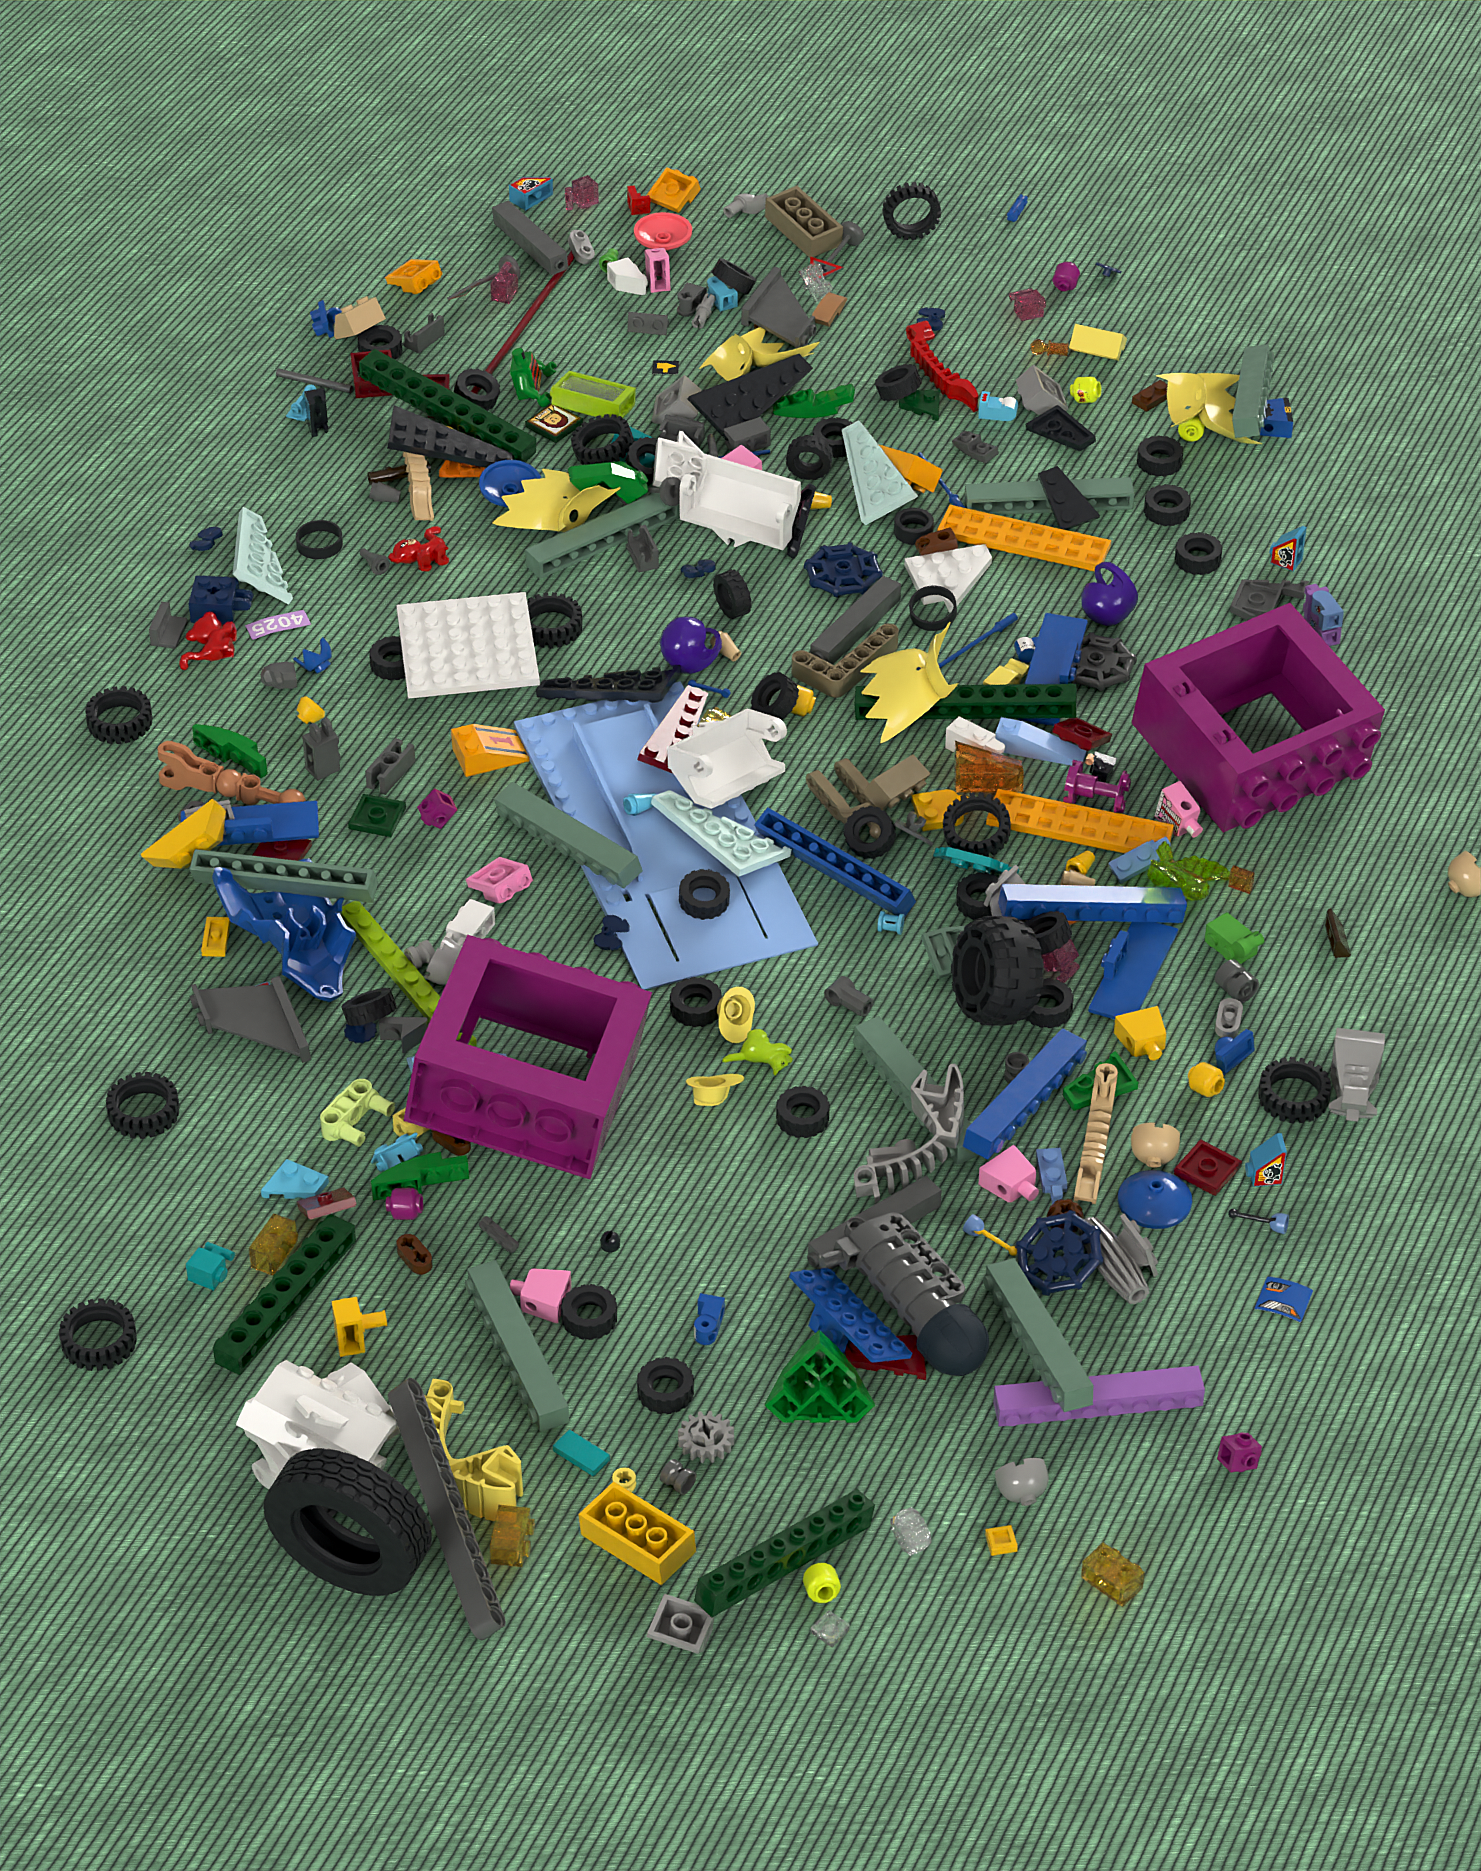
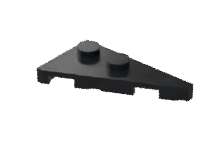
(800, 520)

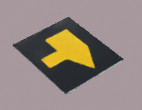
(665, 367)

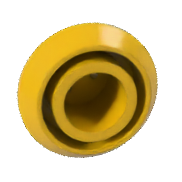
(309, 710)

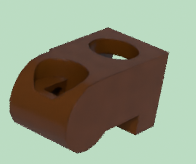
(937, 542)

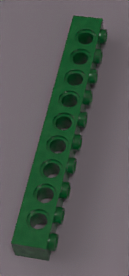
(445, 405)
(992, 702)

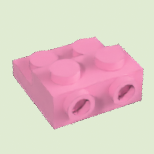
(501, 879)

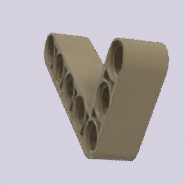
(841, 677)

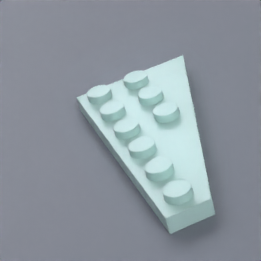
(875, 478)
(255, 560)
(723, 838)

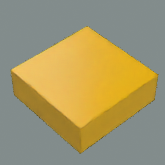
(1001, 1540)

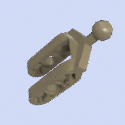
(834, 801)

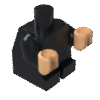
(1101, 766)

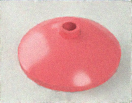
(663, 231)

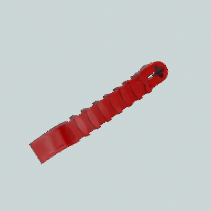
(948, 383)

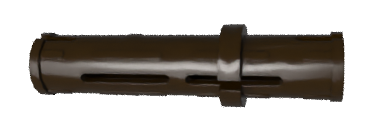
(390, 474)

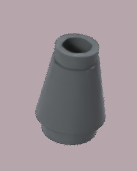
(383, 493)

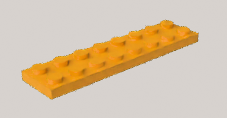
(1026, 538)
(1078, 823)

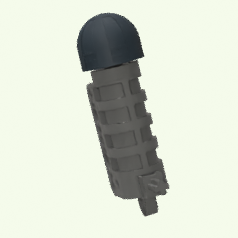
(946, 1332)

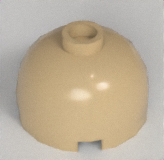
(1465, 875)
(1155, 1144)

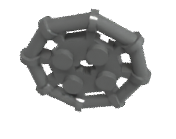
(1102, 649)

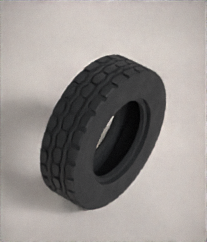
(365, 1495)

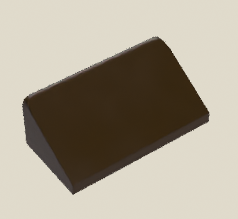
(1336, 935)

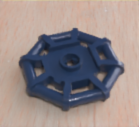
(854, 571)
(1056, 1240)

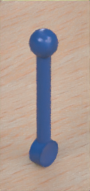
(725, 692)

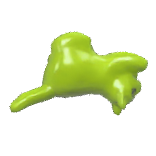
(760, 1050)

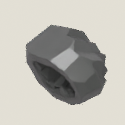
(279, 675)

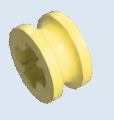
(625, 1473)

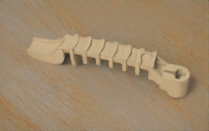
(419, 486)
(1096, 1134)

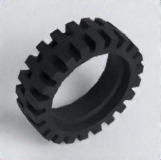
(907, 193)
(599, 427)
(556, 604)
(120, 731)
(978, 803)
(1295, 1070)
(139, 1085)
(101, 1356)

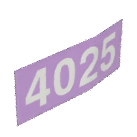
(277, 623)

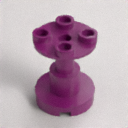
(1088, 785)

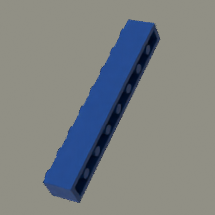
(836, 863)
(1094, 902)
(1025, 1094)

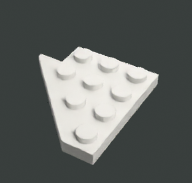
(676, 459)
(951, 569)

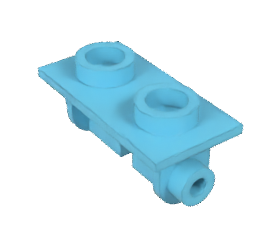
(298, 409)
(388, 1155)

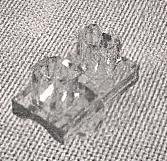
(815, 281)

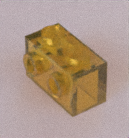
(273, 1244)
(511, 1535)
(1112, 1574)

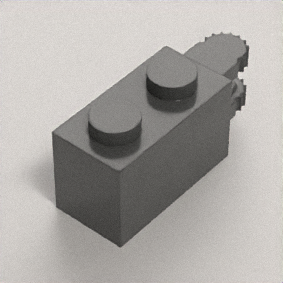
(321, 750)

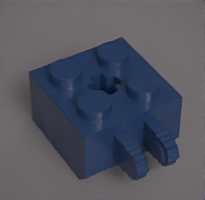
(218, 596)

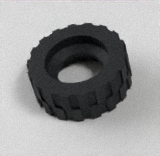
(733, 276)
(384, 334)
(481, 379)
(898, 382)
(831, 427)
(811, 444)
(1160, 445)
(638, 447)
(1168, 494)
(1196, 564)
(732, 594)
(386, 669)
(767, 688)
(864, 816)
(704, 879)
(974, 883)
(1050, 930)
(695, 988)
(369, 1006)
(1053, 1016)
(802, 1097)
(589, 1295)
(665, 1402)

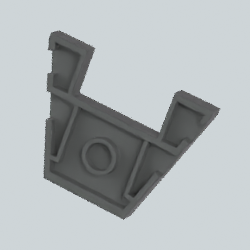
(1260, 596)

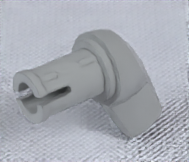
(746, 203)

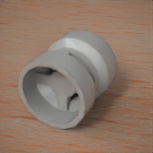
(420, 954)

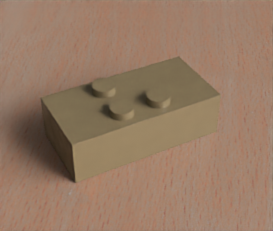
(803, 221)

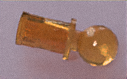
(1038, 347)

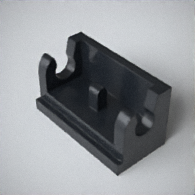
(316, 410)

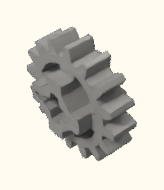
(706, 1436)

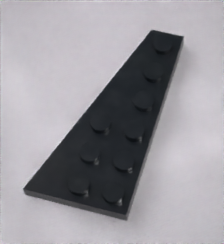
(749, 394)
(428, 438)
(614, 686)

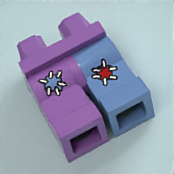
(1321, 612)

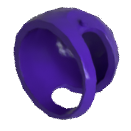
(1111, 602)
(684, 644)

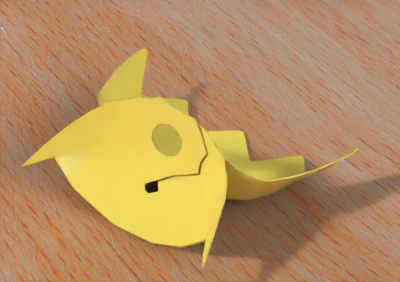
(749, 351)
(1207, 399)
(543, 503)
(904, 690)

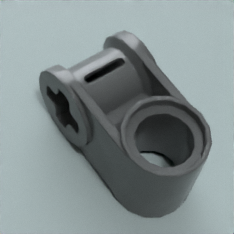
(690, 298)

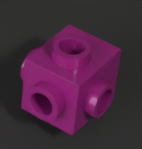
(437, 808)
(1239, 1452)

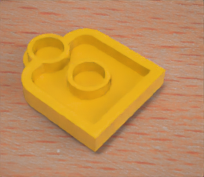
(933, 806)

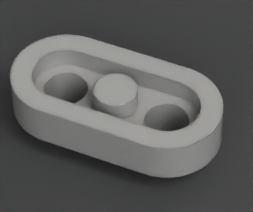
(581, 246)
(1228, 1018)

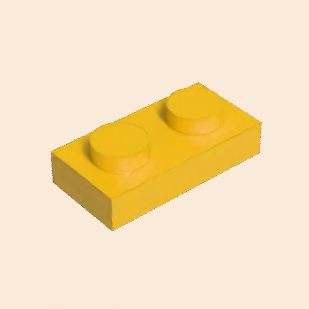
(215, 936)

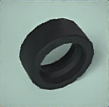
(912, 516)

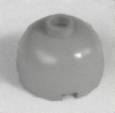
(443, 962)
(1024, 1481)

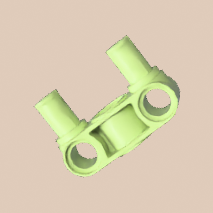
(349, 1108)

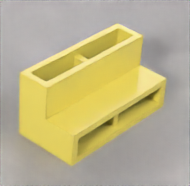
(1097, 342)

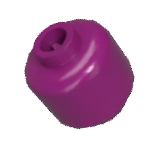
(1066, 276)
(404, 1203)

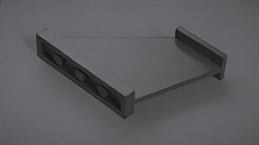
(778, 311)
(253, 1013)

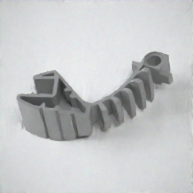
(1355, 1072)
(942, 1114)

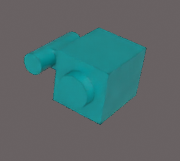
(208, 1265)

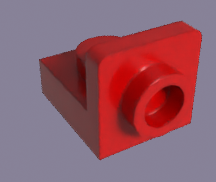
(637, 203)

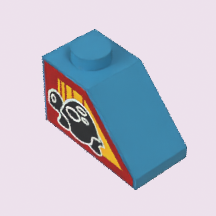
(530, 191)
(1289, 549)
(1267, 1162)

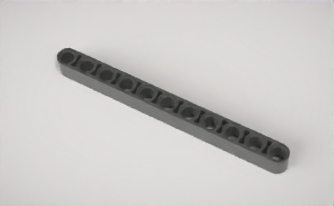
(446, 1509)

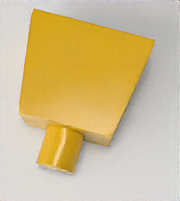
(1142, 1032)

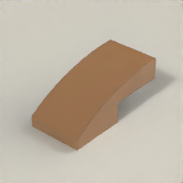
(828, 308)

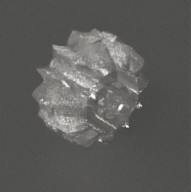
(910, 1531)

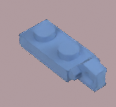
(1136, 860)
(1051, 1172)

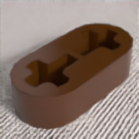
(449, 1143)
(410, 1256)

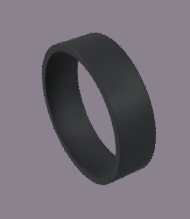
(319, 553)
(932, 625)

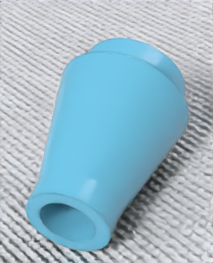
(637, 803)

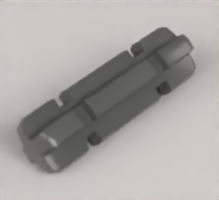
(498, 1234)

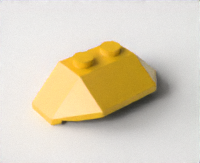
(199, 831)

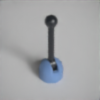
(1277, 1222)

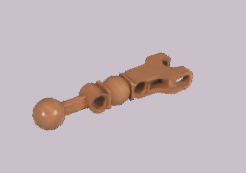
(208, 776)

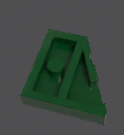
(922, 402)

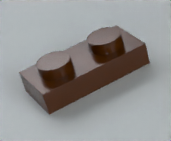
(1151, 396)

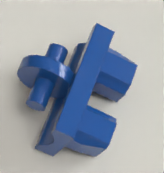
(324, 319)

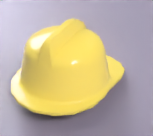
(736, 1014)
(712, 1089)

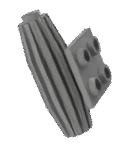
(1123, 1258)

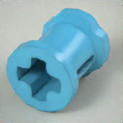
(898, 920)

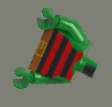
(527, 376)

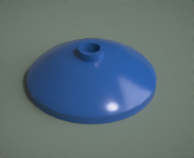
(505, 479)
(1155, 1199)

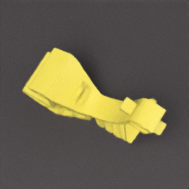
(483, 1478)

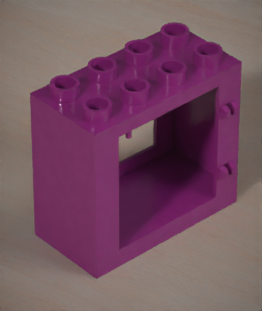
(1265, 655)
(511, 1101)

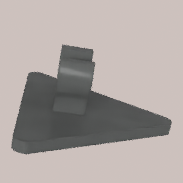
(911, 827)

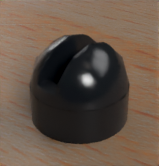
(614, 1242)

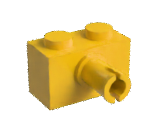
(351, 1325)

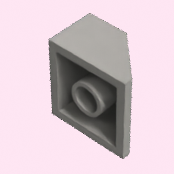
(1039, 391)
(674, 401)
(681, 1624)

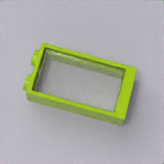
(592, 395)

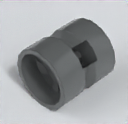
(1236, 981)

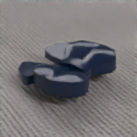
(934, 316)
(208, 536)
(698, 571)
(606, 939)

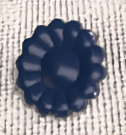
(1108, 269)
(360, 1033)

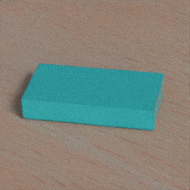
(581, 1453)

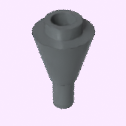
(378, 563)

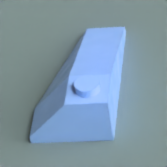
(1034, 743)

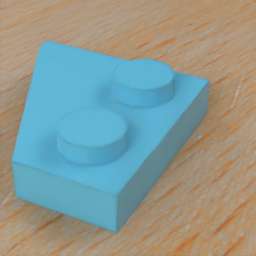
(295, 1182)

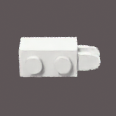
(973, 735)
(472, 919)

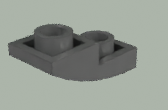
(974, 447)

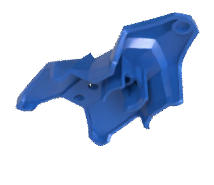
(304, 932)

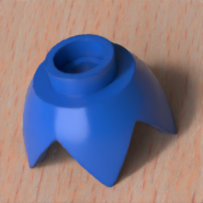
(316, 661)

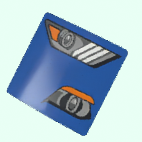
(1284, 1298)

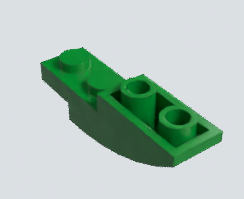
(810, 405)
(230, 745)
(418, 1172)

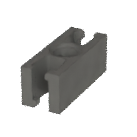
(390, 766)

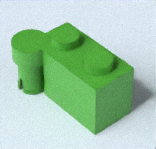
(1232, 938)

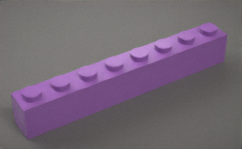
(1111, 1396)

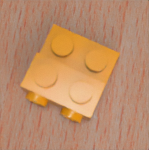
(674, 190)
(415, 275)

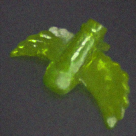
(1188, 874)

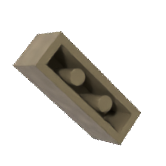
(897, 783)

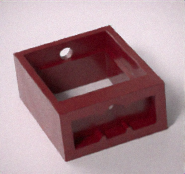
(364, 388)

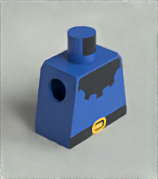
(1278, 419)

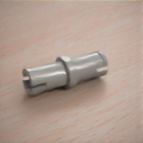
(703, 311)

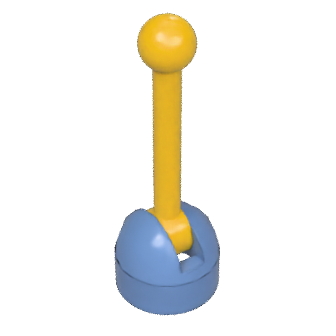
(975, 1226)

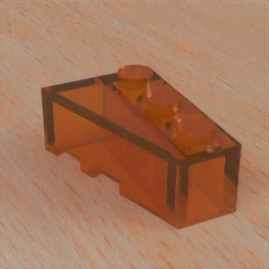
(985, 771)

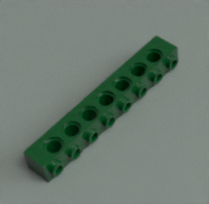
(284, 1294)
(784, 1553)

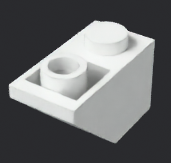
(626, 277)

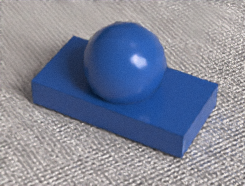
(1233, 1051)

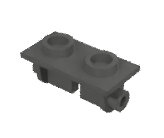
(647, 323)

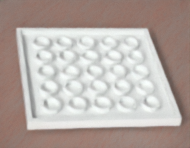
(467, 645)

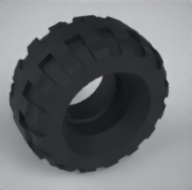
(997, 970)

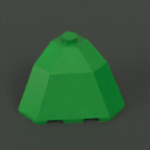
(610, 475)
(819, 1386)

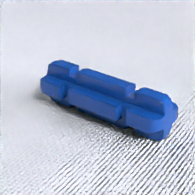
(1017, 208)

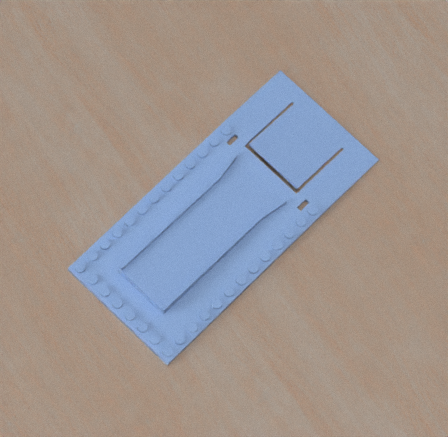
(586, 769)

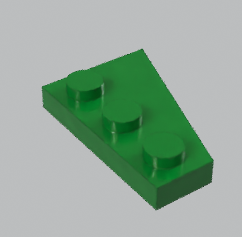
(1080, 1091)

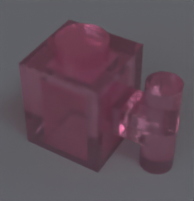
(583, 193)
(504, 285)
(1028, 304)
(1062, 961)

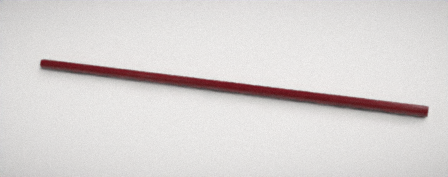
(524, 321)

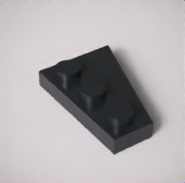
(1061, 428)

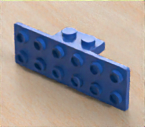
(1056, 654)
(271, 823)
(1131, 968)
(845, 1317)

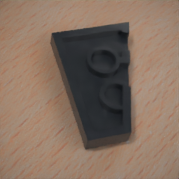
(1065, 500)

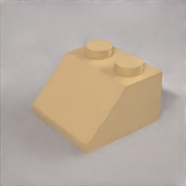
(357, 317)

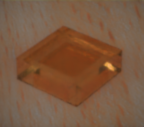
(1241, 879)

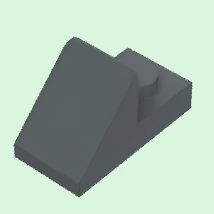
(407, 1029)

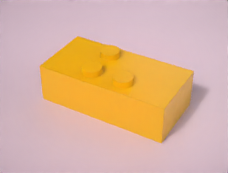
(637, 1533)

